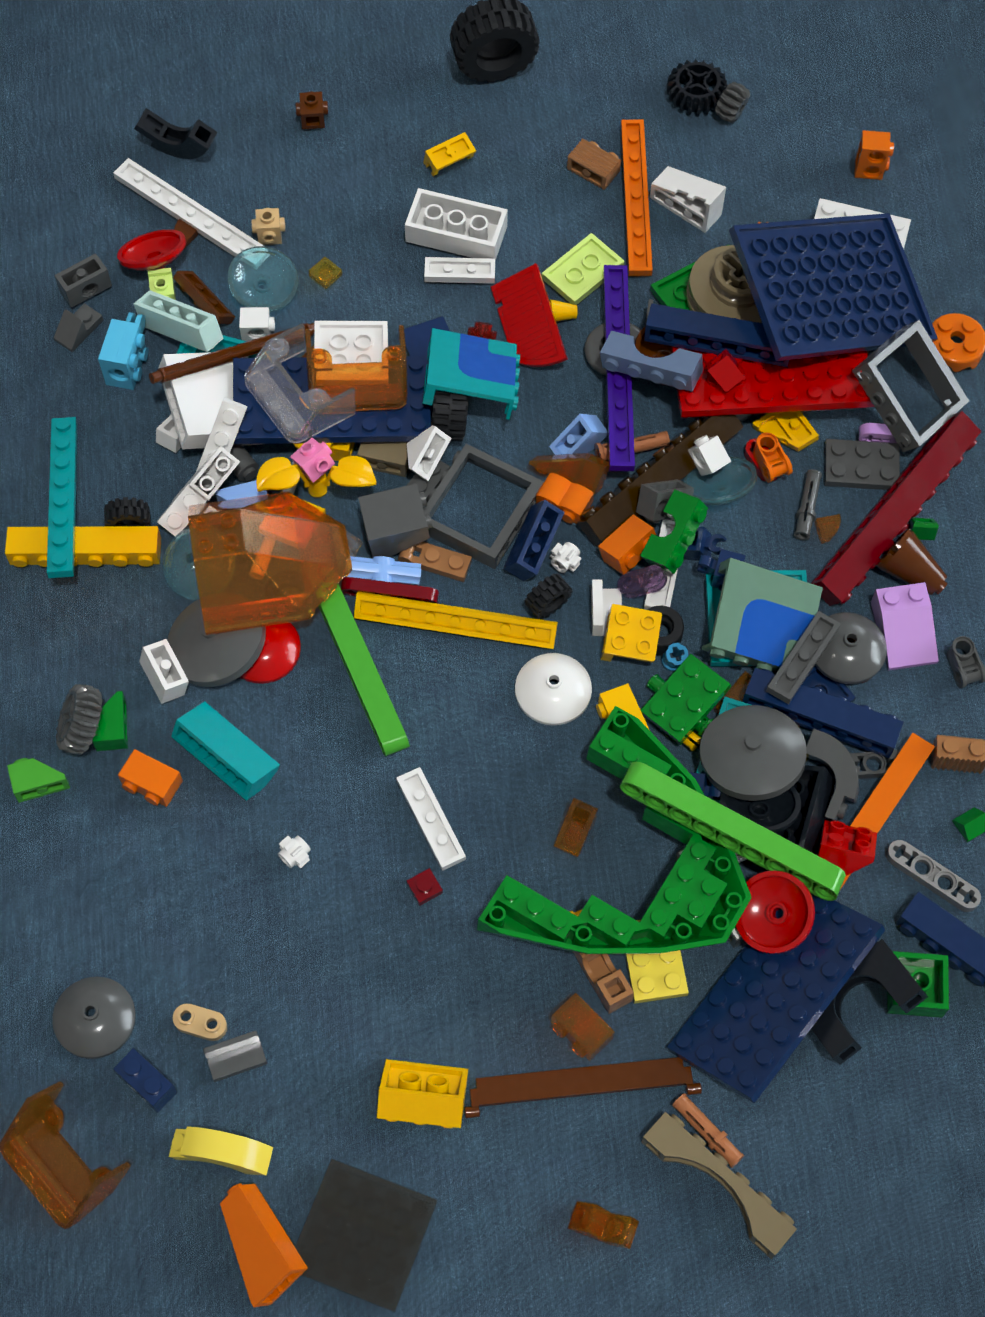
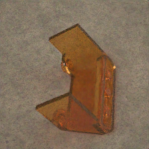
(375, 383)
(51, 1165)

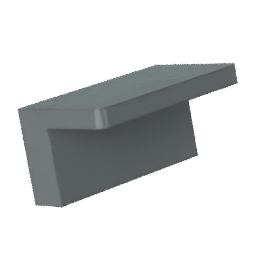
(235, 1056)

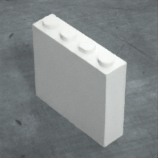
(197, 399)

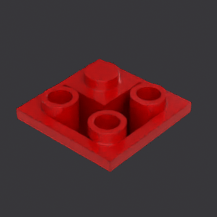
(847, 846)

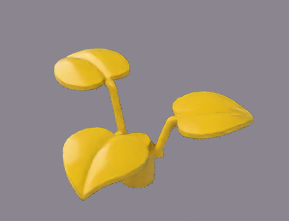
(281, 475)

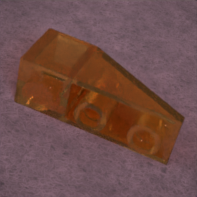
(577, 468)

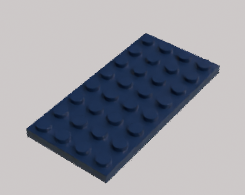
(364, 426)
(773, 1000)

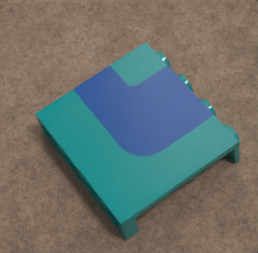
(472, 368)

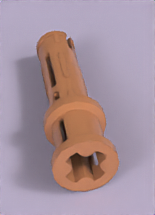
(641, 444)

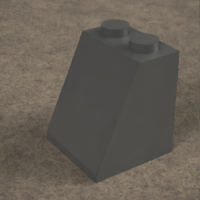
(395, 519)

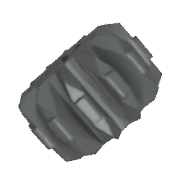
(732, 102)

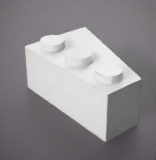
(689, 197)

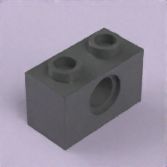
(83, 280)

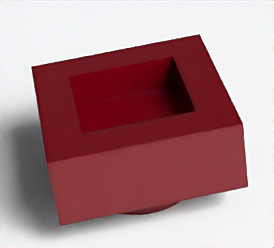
(424, 886)

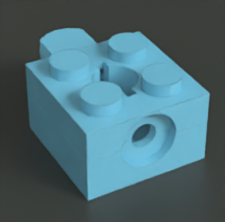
(124, 352)

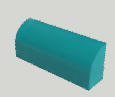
(225, 750)

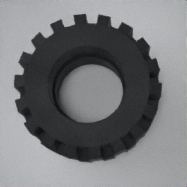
(450, 413)

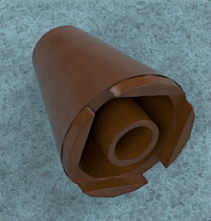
(913, 563)

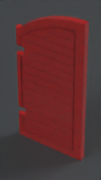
(529, 318)

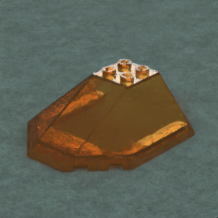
(264, 560)

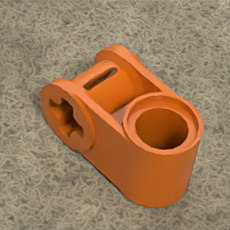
(773, 461)

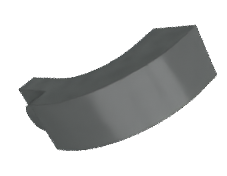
(834, 755)

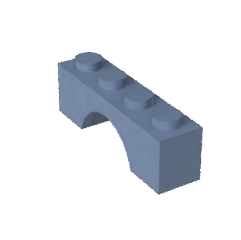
(678, 369)

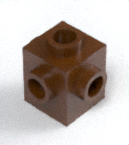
(312, 110)

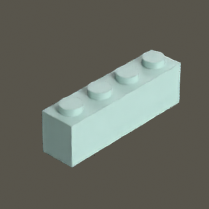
(179, 321)

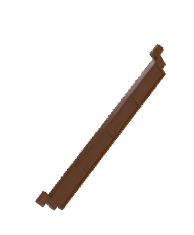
(580, 1082)

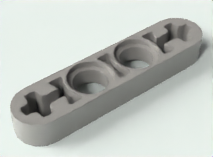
(931, 879)

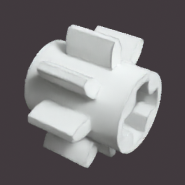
(565, 557)
(294, 851)

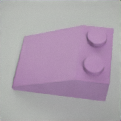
(907, 625)

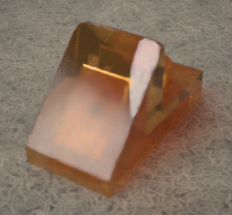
(576, 827)

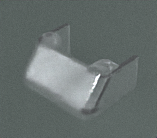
(292, 411)

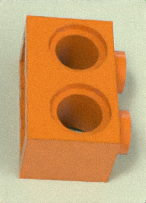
(873, 155)

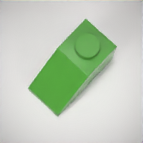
(35, 779)

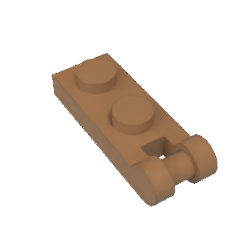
(438, 560)

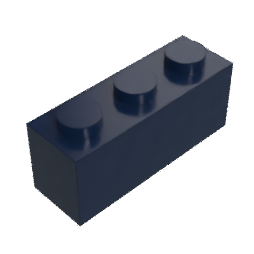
(534, 540)

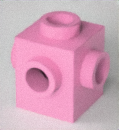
(313, 459)

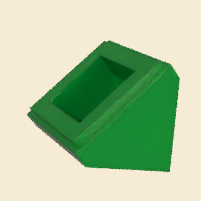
(924, 528)
(971, 824)

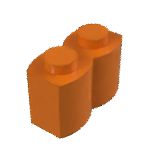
(566, 496)

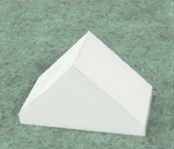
(426, 451)

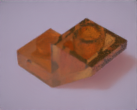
(603, 1225)

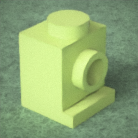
(162, 282)

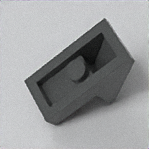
(77, 327)

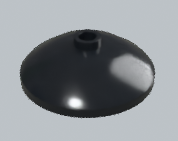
(773, 813)

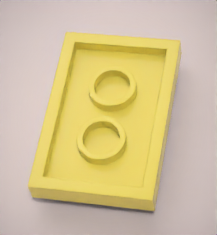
(656, 976)

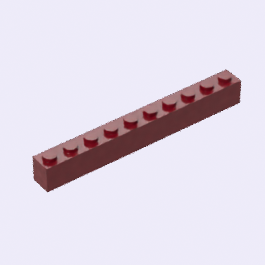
(896, 508)

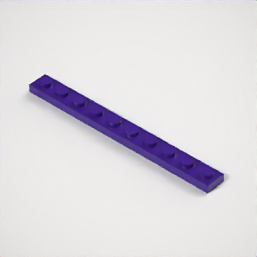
(618, 384)

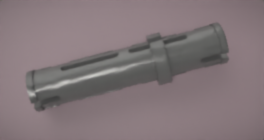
(804, 527)

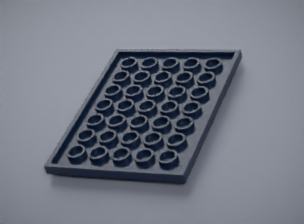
(829, 284)

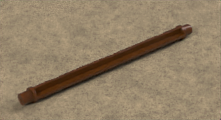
(214, 358)

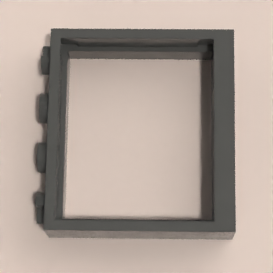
(934, 369)
(464, 544)

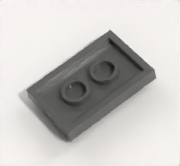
(861, 464)

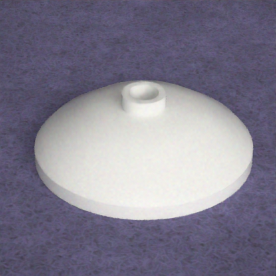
(550, 702)

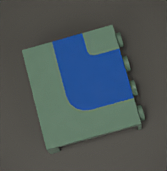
(760, 615)

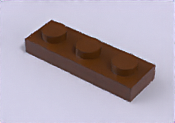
(203, 296)

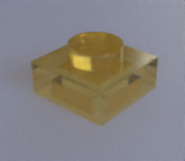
(325, 272)

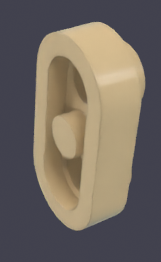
(198, 1023)

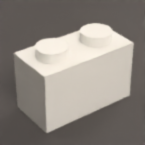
(163, 671)

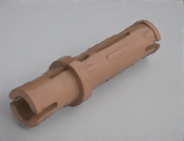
(716, 1139)

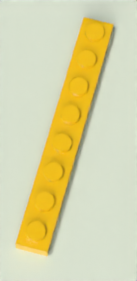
(455, 620)

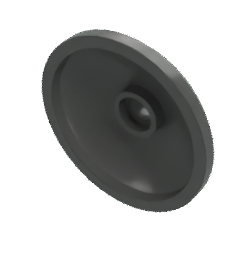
(853, 661)
(102, 1032)

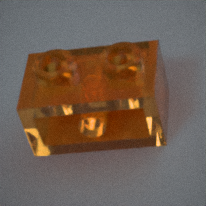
(582, 1027)

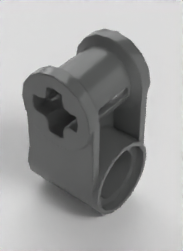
(966, 667)

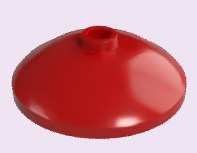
(152, 250)
(278, 655)
(759, 922)

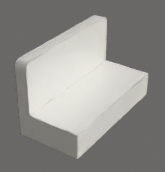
(600, 605)

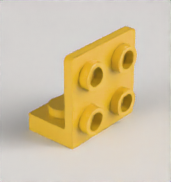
(631, 633)

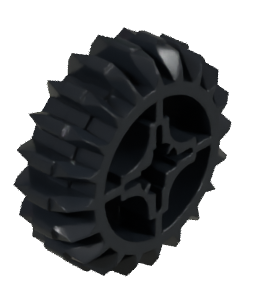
(697, 80)

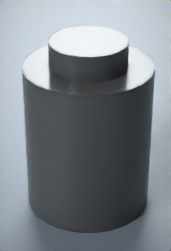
(247, 467)

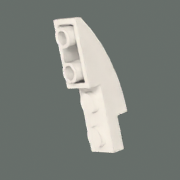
(198, 489)

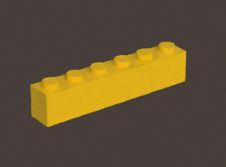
(93, 545)

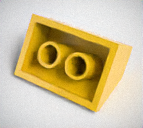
(422, 1093)

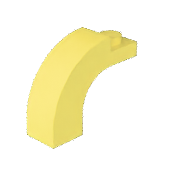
(221, 1149)

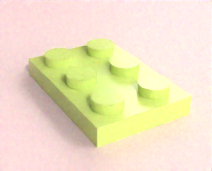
(581, 269)

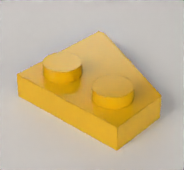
(789, 428)

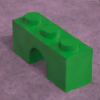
(670, 550)

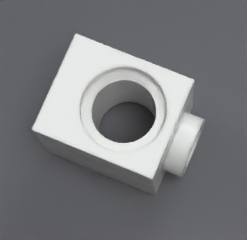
(255, 323)
(709, 454)

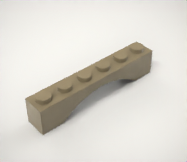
(765, 1225)

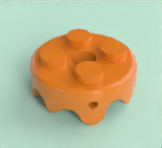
(964, 354)

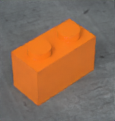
(626, 544)
(149, 778)

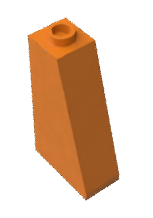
(261, 1245)

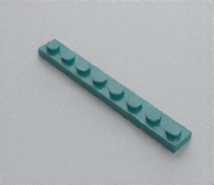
(62, 498)

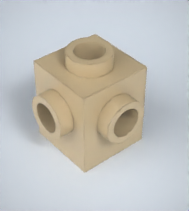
(268, 226)

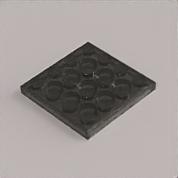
(364, 1235)

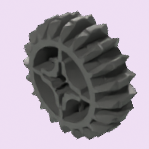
(79, 719)

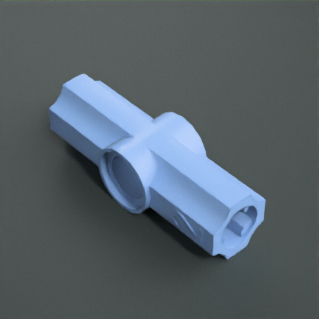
(385, 569)

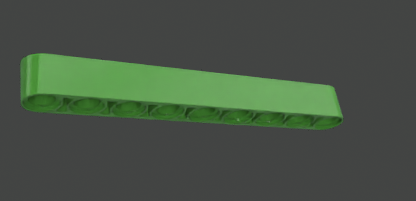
(363, 674)
(731, 829)

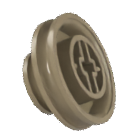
(720, 286)

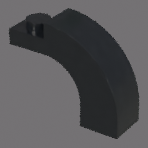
(175, 140)

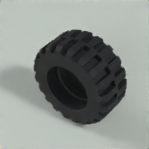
(494, 39)

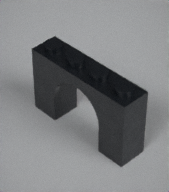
(878, 967)

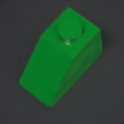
(112, 725)

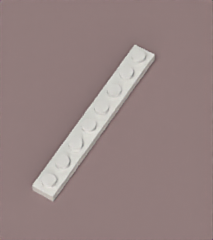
(183, 208)

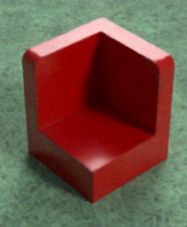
(726, 370)

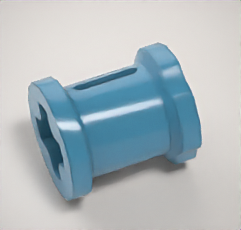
(677, 650)

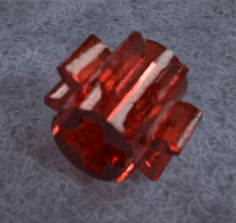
(482, 330)

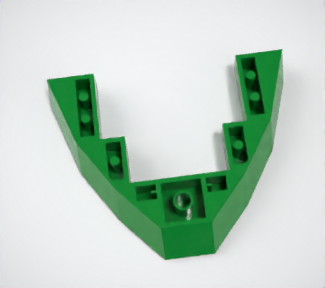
(691, 910)

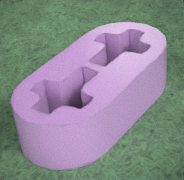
(875, 433)

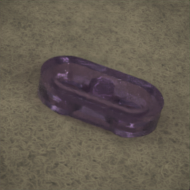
(639, 583)

